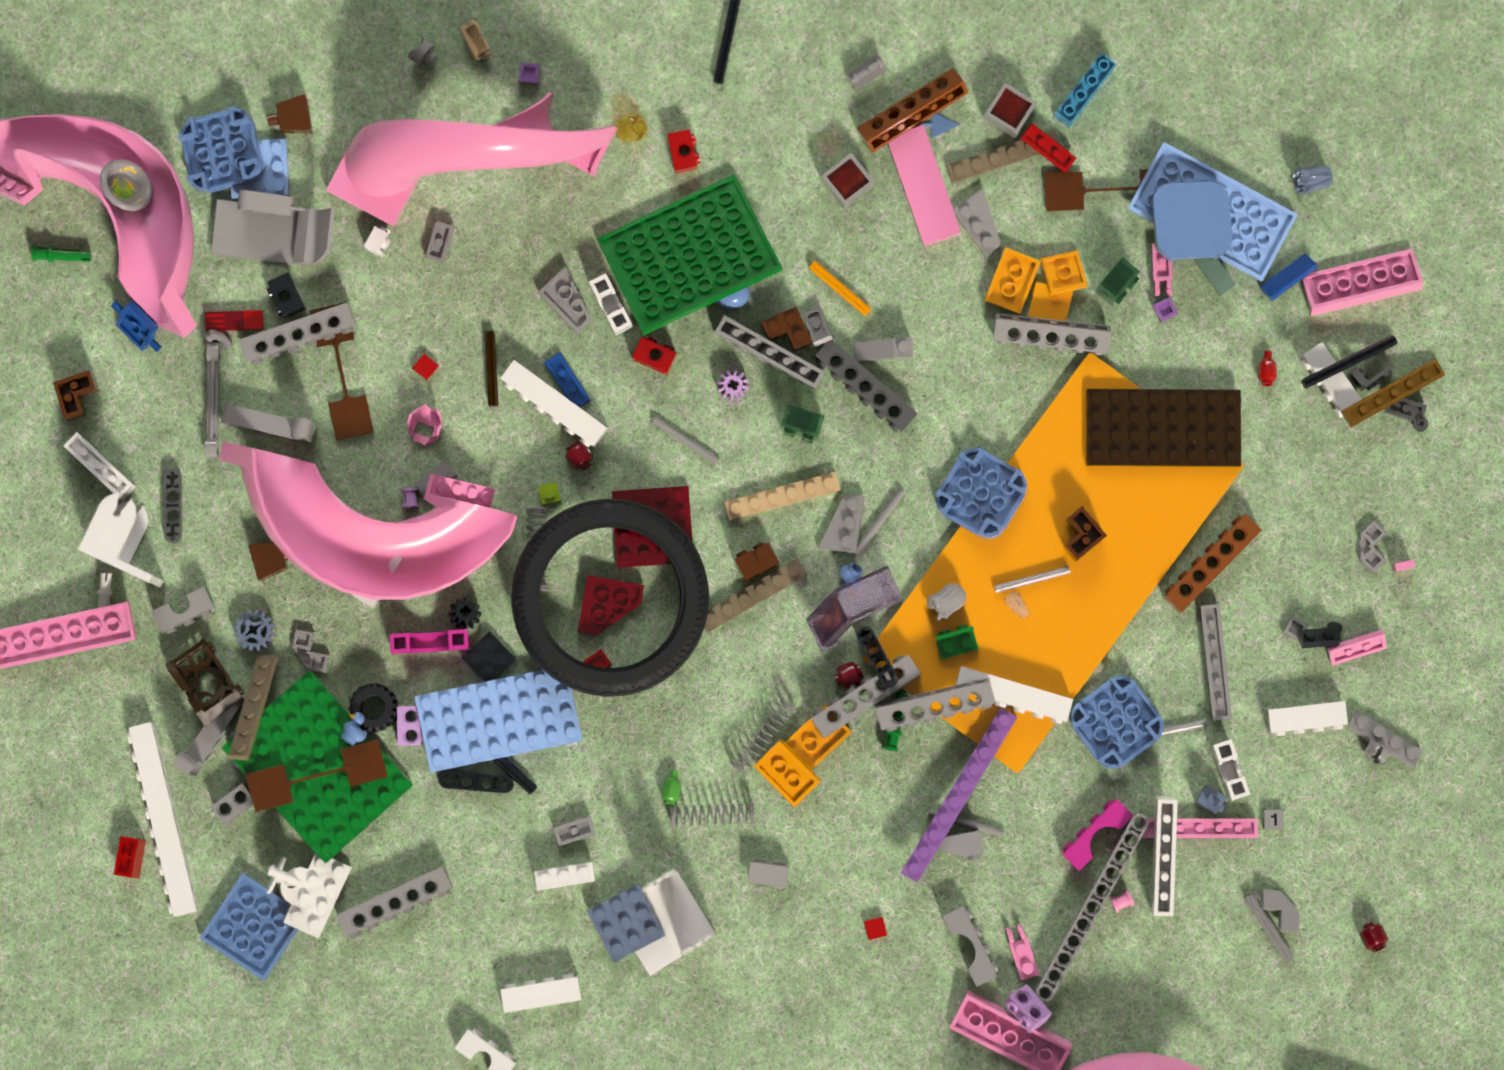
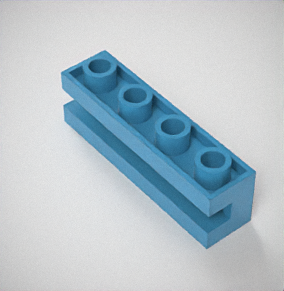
(1085, 90)

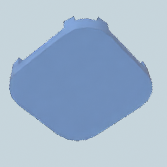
(221, 150)
(1191, 220)
(981, 493)
(1116, 722)

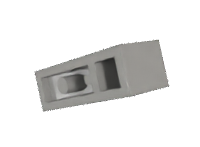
(884, 350)
(963, 845)

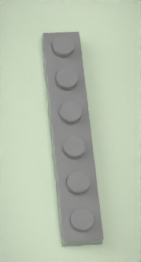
(1215, 662)

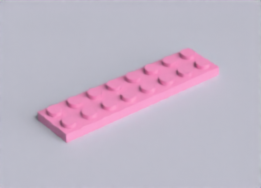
(66, 635)

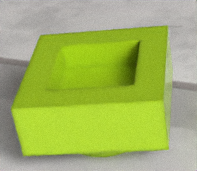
(549, 493)

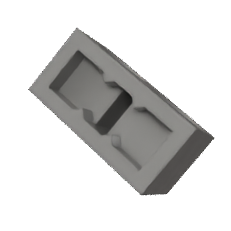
(236, 807)

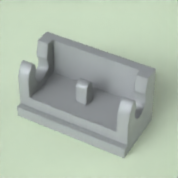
(768, 872)

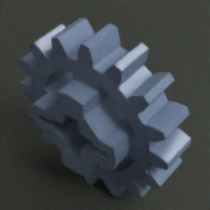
(243, 637)

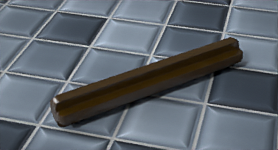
(491, 369)

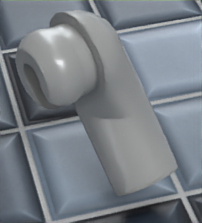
(220, 337)

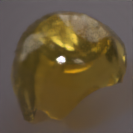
(631, 128)

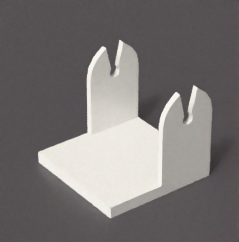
(116, 536)
(679, 918)

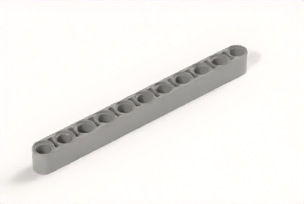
(1092, 897)

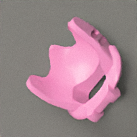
(426, 416)

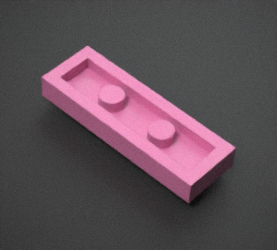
(1357, 647)

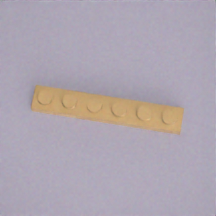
(782, 496)

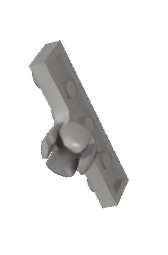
(1383, 741)

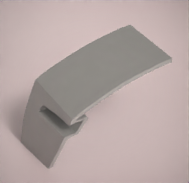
(271, 229)

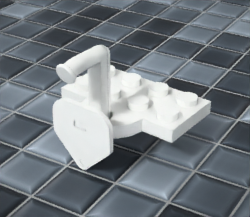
(312, 892)

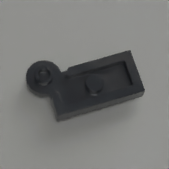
(1320, 636)

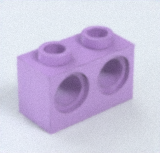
(405, 726)
(1027, 1008)

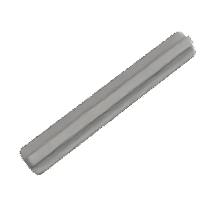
(1269, 928)

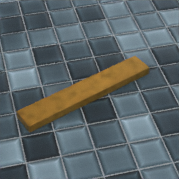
(1392, 393)

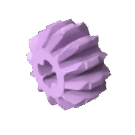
(729, 391)

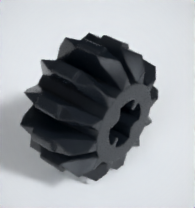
(457, 613)

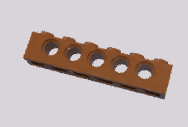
(912, 110)
(1249, 531)

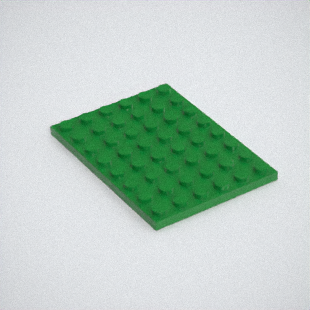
(689, 254)
(305, 736)

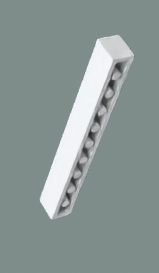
(163, 819)

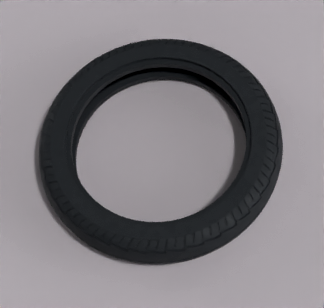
(690, 577)

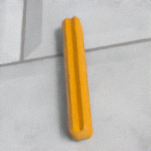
(840, 288)

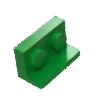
(956, 642)

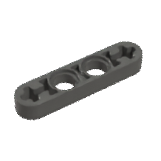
(176, 505)

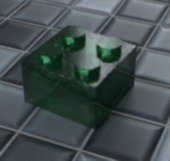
(1115, 284)
(802, 423)

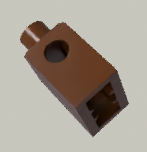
(292, 116)
(267, 560)

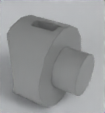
(423, 53)

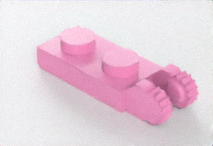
(1161, 272)
(1022, 954)

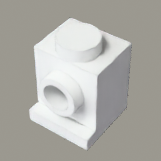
(378, 240)

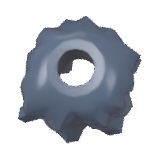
(1312, 178)

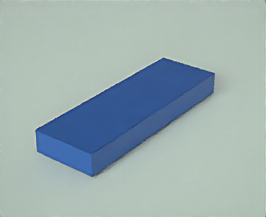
(1288, 277)
(566, 380)

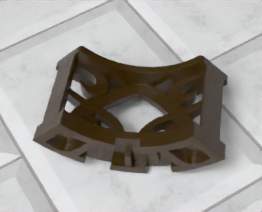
(210, 709)

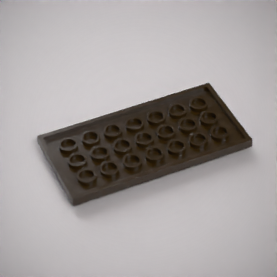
(1163, 427)

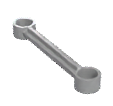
(213, 360)

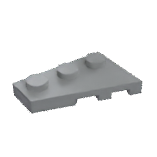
(978, 222)
(845, 526)

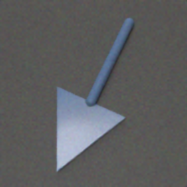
(939, 125)

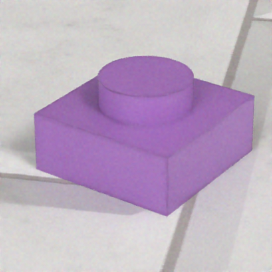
(529, 73)
(1165, 309)

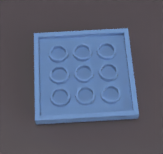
(251, 927)

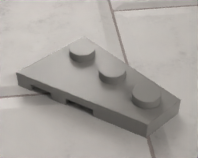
(566, 301)

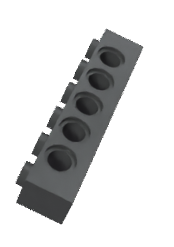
(832, 350)

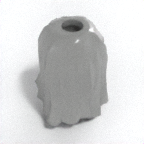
(947, 600)

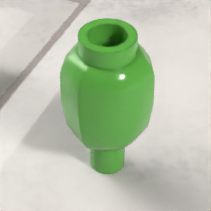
(671, 789)

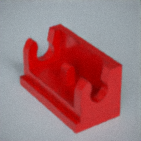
(129, 857)

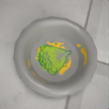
(126, 185)

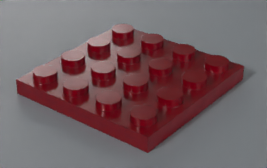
(637, 550)

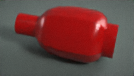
(1267, 369)

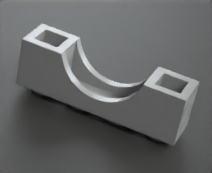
(981, 968)

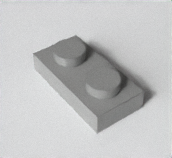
(439, 242)
(817, 326)
(441, 469)
(574, 831)

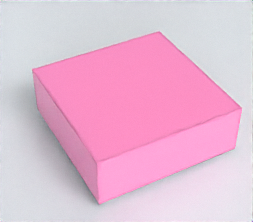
(1403, 565)

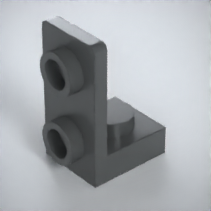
(1359, 377)

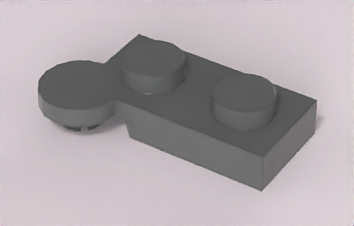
(1410, 411)

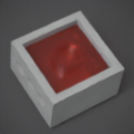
(1010, 110)
(847, 181)

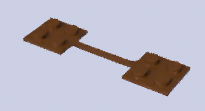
(1067, 190)
(349, 415)
(272, 787)

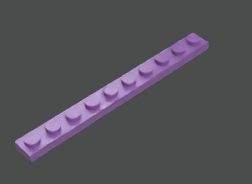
(958, 795)

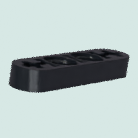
(876, 657)
(476, 779)

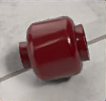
(579, 456)
(849, 675)
(1374, 937)

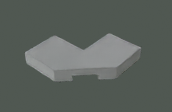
(1367, 552)
(302, 647)
(1288, 914)

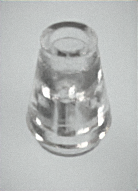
(1016, 603)

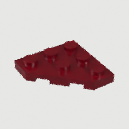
(606, 603)

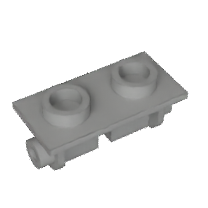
(866, 72)

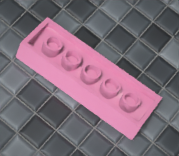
(924, 186)
(1362, 282)
(1002, 1033)

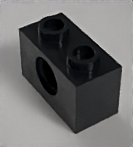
(285, 284)

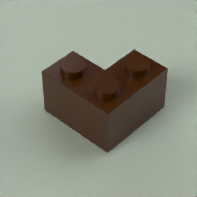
(788, 324)
(70, 392)
(1087, 532)
(755, 562)

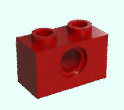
(677, 141)
(663, 363)

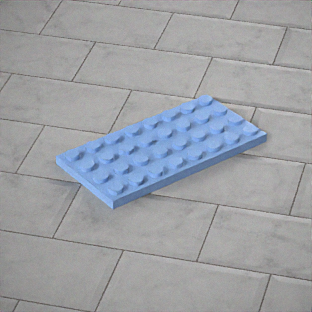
(1256, 221)
(496, 720)

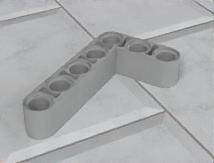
(293, 429)
(206, 741)

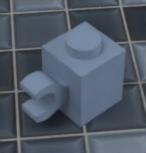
(1211, 800)

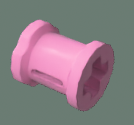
(1121, 901)

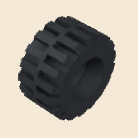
(386, 695)

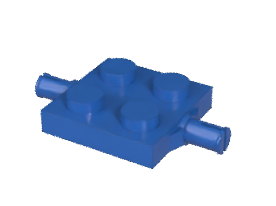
(136, 325)

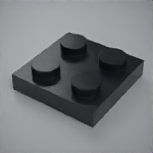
(488, 657)

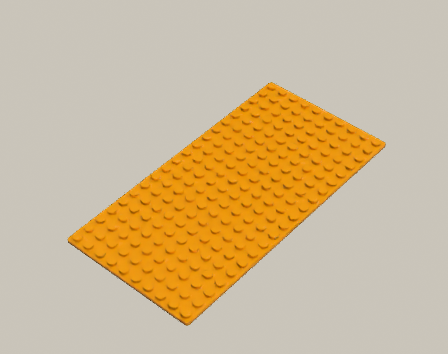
(1074, 616)

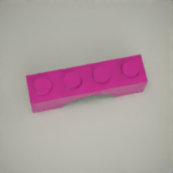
(429, 642)
(1079, 851)

